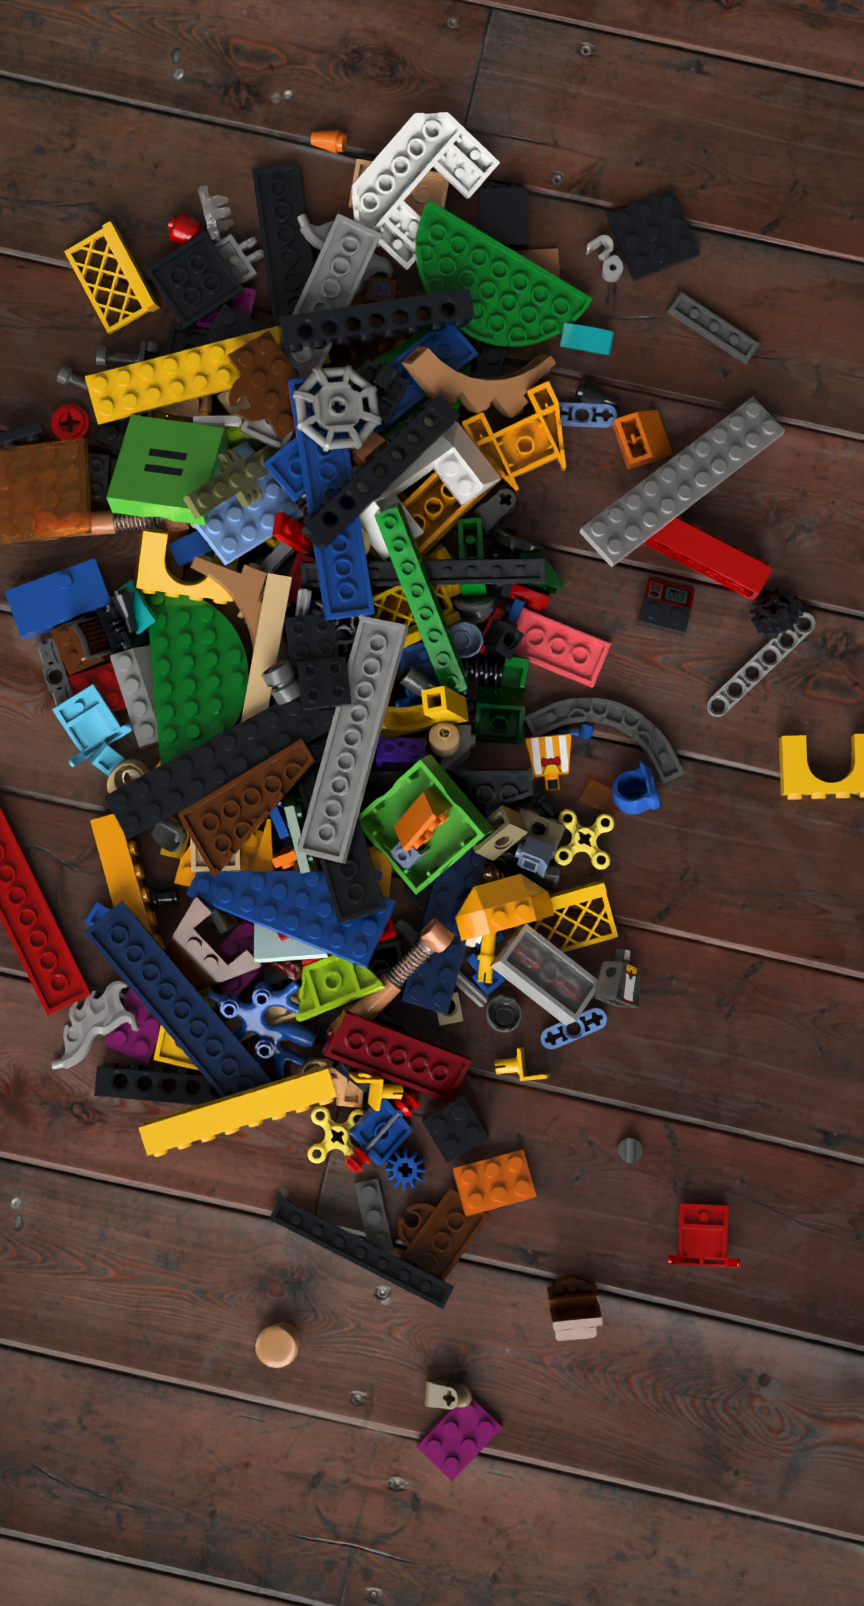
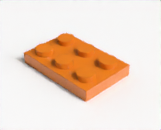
(494, 1182)

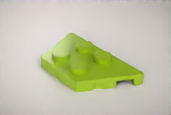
(333, 984)

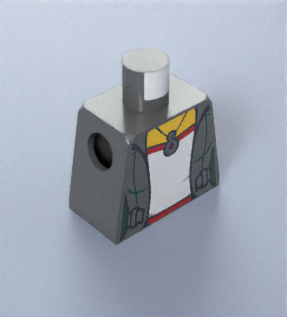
(619, 981)

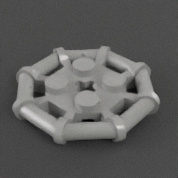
(328, 418)

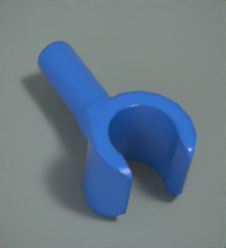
(585, 732)

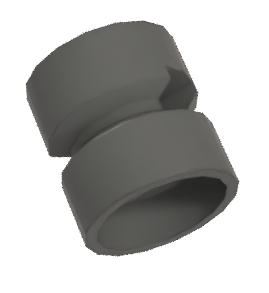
(283, 682)

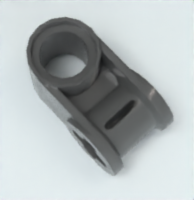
(493, 512)

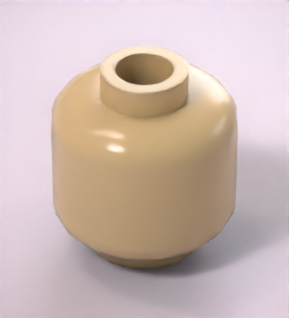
(444, 739)

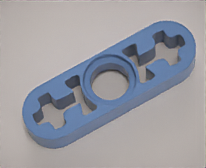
(588, 407)
(559, 1041)

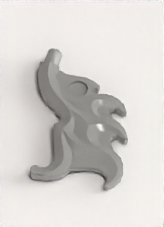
(317, 236)
(94, 1018)

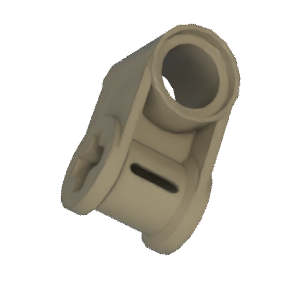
(446, 1395)

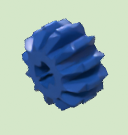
(399, 1174)

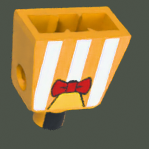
(549, 758)

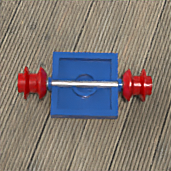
(381, 1132)

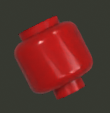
(183, 229)

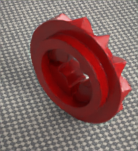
(61, 416)

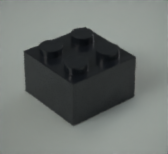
(455, 1128)

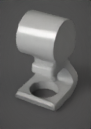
(612, 265)

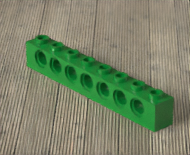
(421, 597)

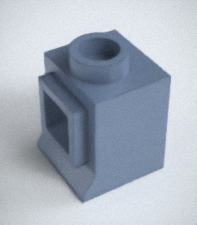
(534, 855)
(408, 858)

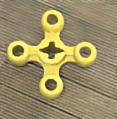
(593, 832)
(328, 1124)

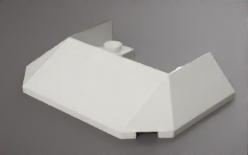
(419, 145)
(454, 461)

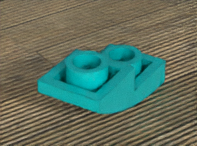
(587, 339)
(143, 614)

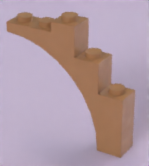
(476, 393)
(243, 589)

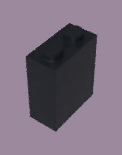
(505, 215)

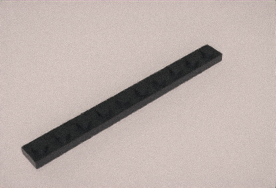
(450, 571)

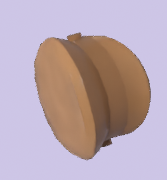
(278, 1344)

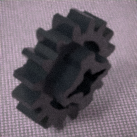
(777, 613)

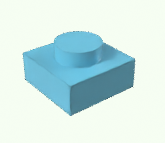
(106, 759)

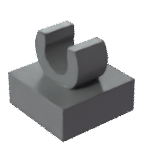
(550, 878)
(223, 920)

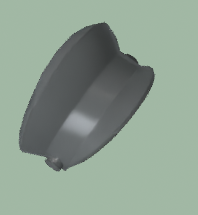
(475, 608)

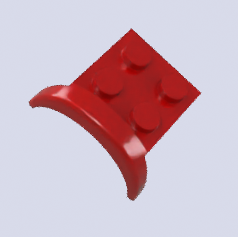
(703, 1236)

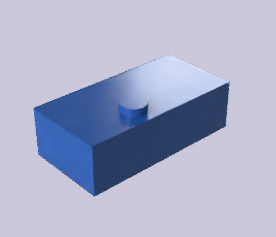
(58, 598)

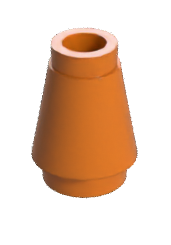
(330, 140)

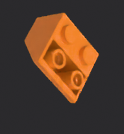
(641, 438)
(422, 819)

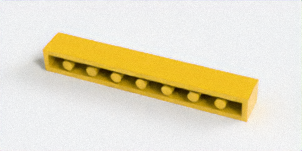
(237, 1110)

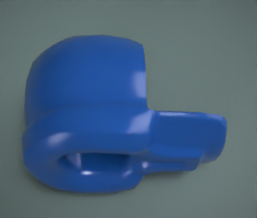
(636, 791)

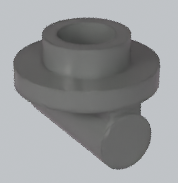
(630, 1150)

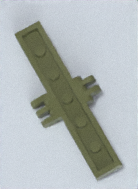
(237, 478)

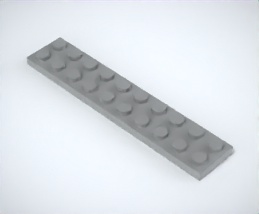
(328, 287)
(681, 481)
(353, 740)

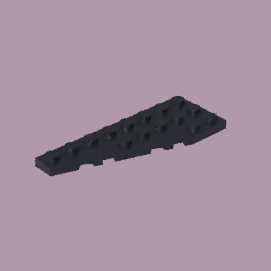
(481, 786)

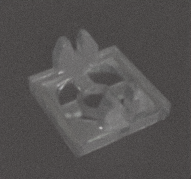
(213, 214)

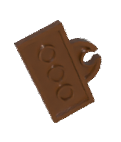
(264, 383)
(440, 1234)

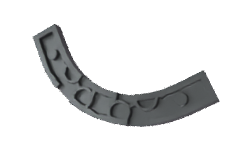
(614, 715)

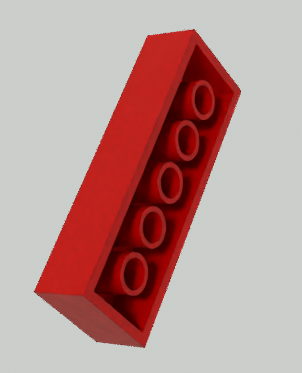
(711, 557)

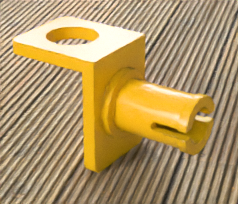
(517, 1065)
(377, 1089)

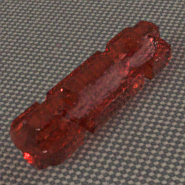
(287, 968)

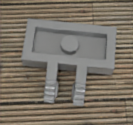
(236, 259)

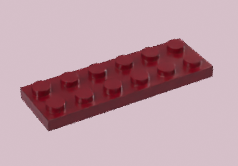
(396, 1055)

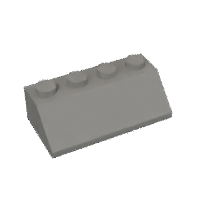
(135, 680)

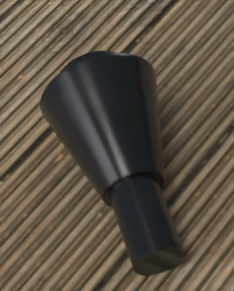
(591, 394)
(124, 603)

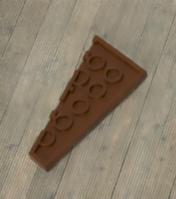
(235, 811)

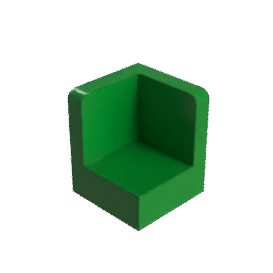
(515, 672)

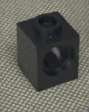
(503, 638)

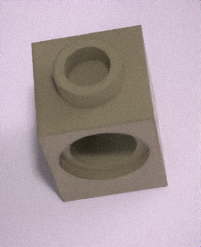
(455, 1016)

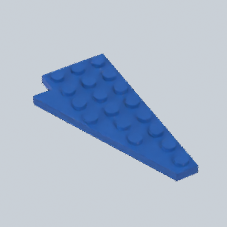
(294, 907)

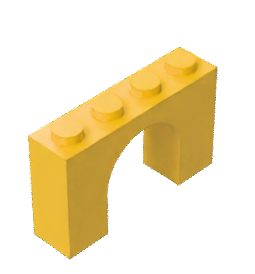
(155, 575)
(438, 706)
(798, 779)

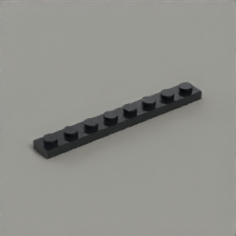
(361, 1253)

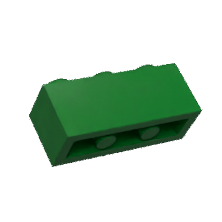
(471, 546)

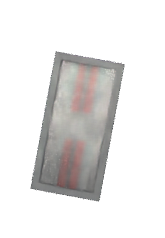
(545, 974)

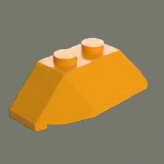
(502, 906)

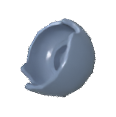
(467, 638)

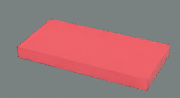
(560, 648)

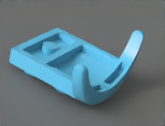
(89, 722)

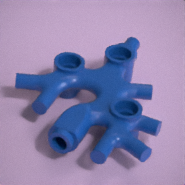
(269, 1035)

